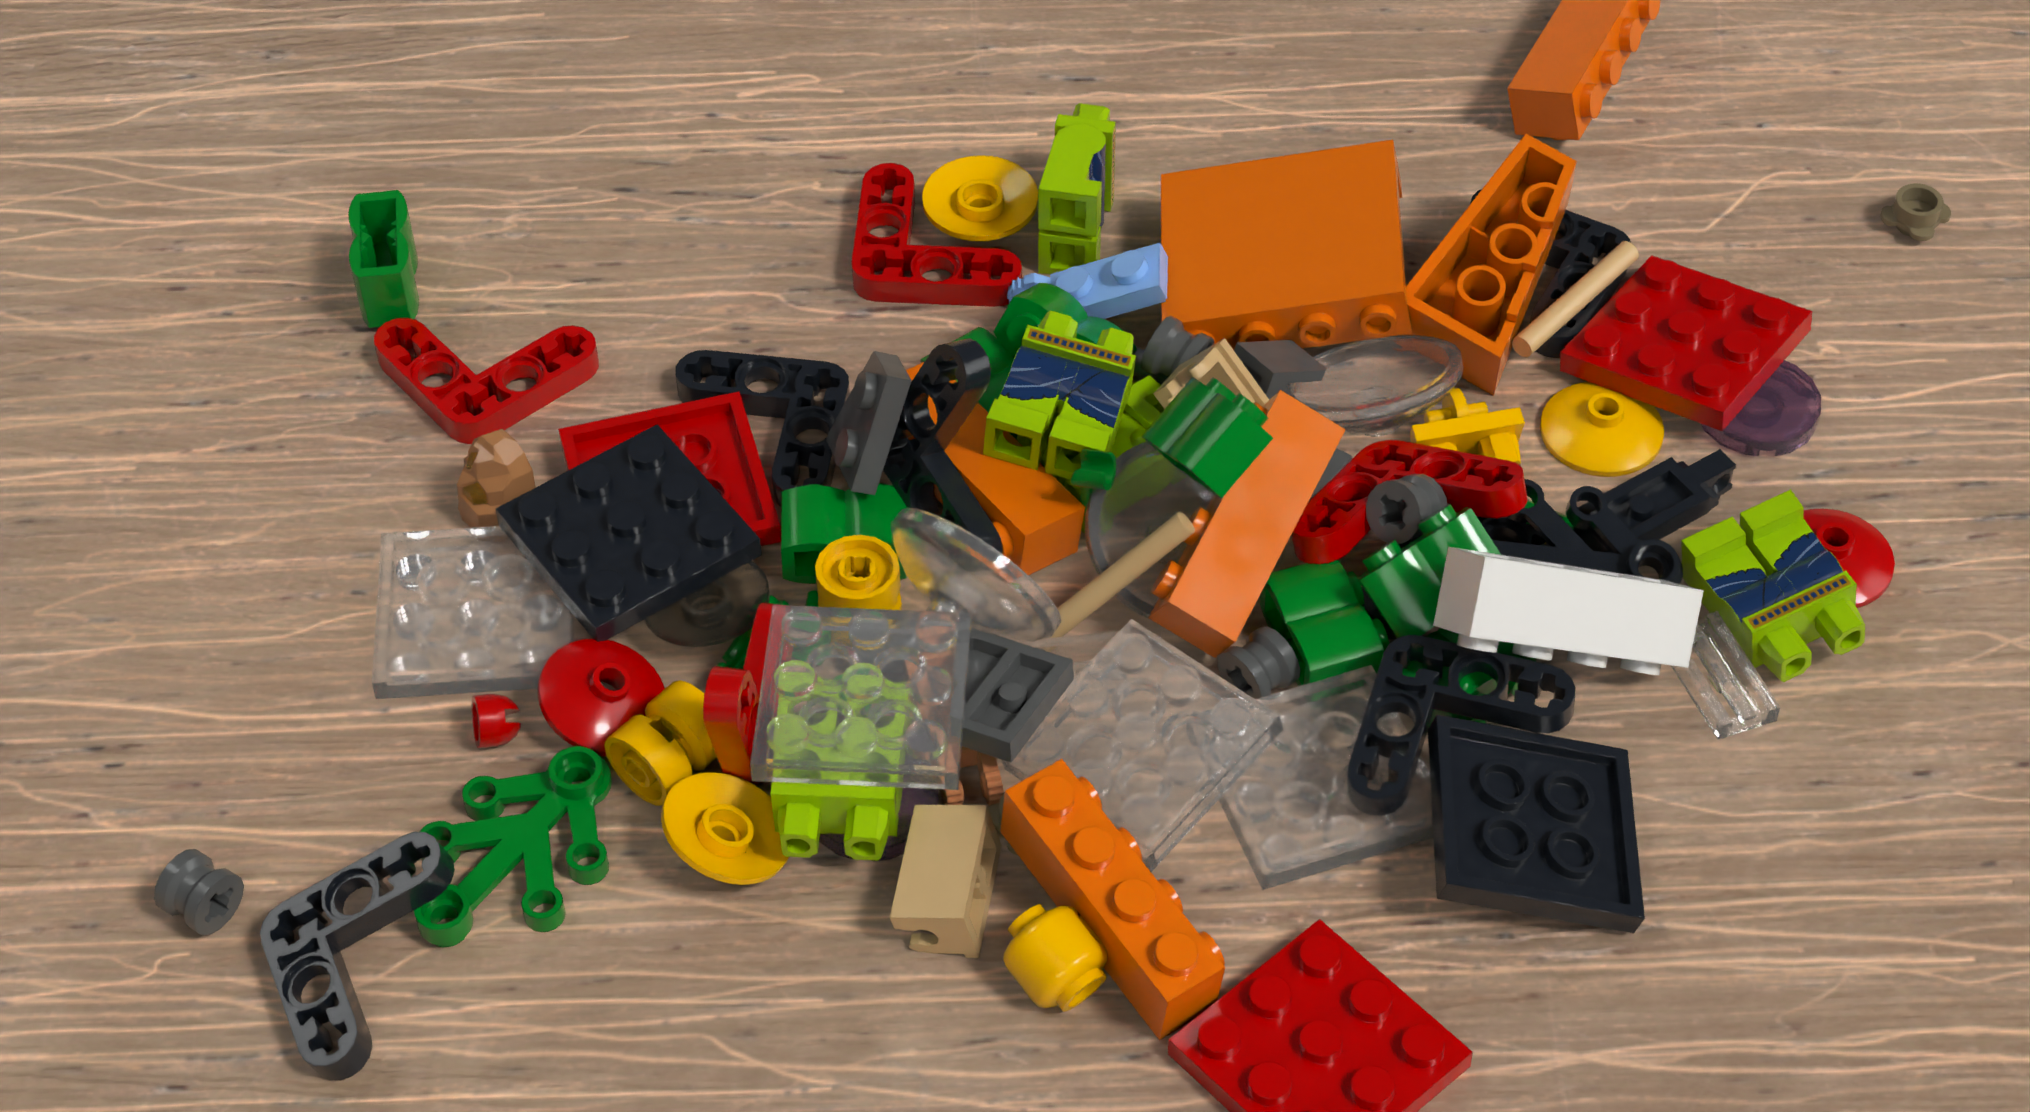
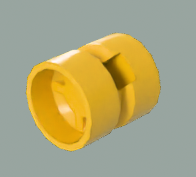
(858, 574)
(663, 745)

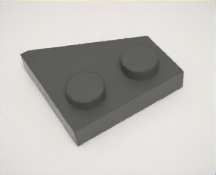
(869, 421)
(1009, 693)

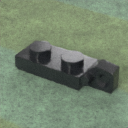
(1664, 498)

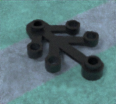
(1571, 550)

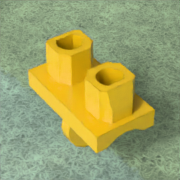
(1471, 428)

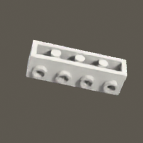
(1566, 609)

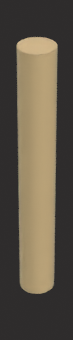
(1575, 299)
(1123, 572)

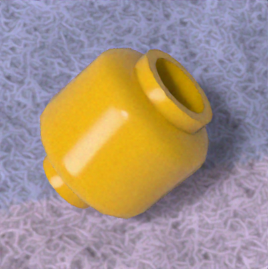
(1055, 957)

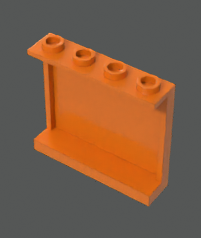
(1288, 248)

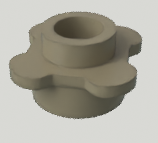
(1916, 211)

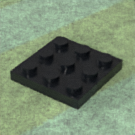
(628, 533)
(1534, 824)

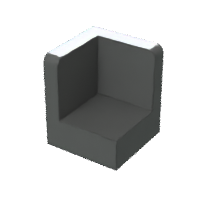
(1278, 363)

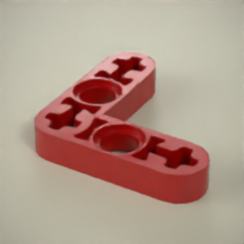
(896, 255)
(481, 402)
(1337, 513)
(733, 702)

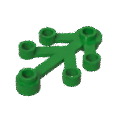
(521, 838)

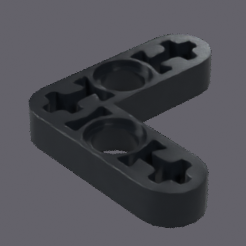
(1573, 259)
(791, 400)
(922, 462)
(1422, 694)
(321, 946)

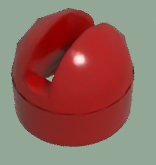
(490, 722)

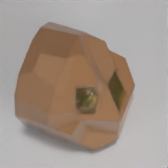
(491, 477)

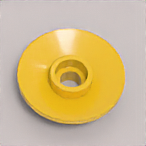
(980, 198)
(1601, 430)
(723, 828)

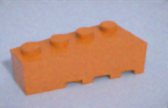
(1491, 260)

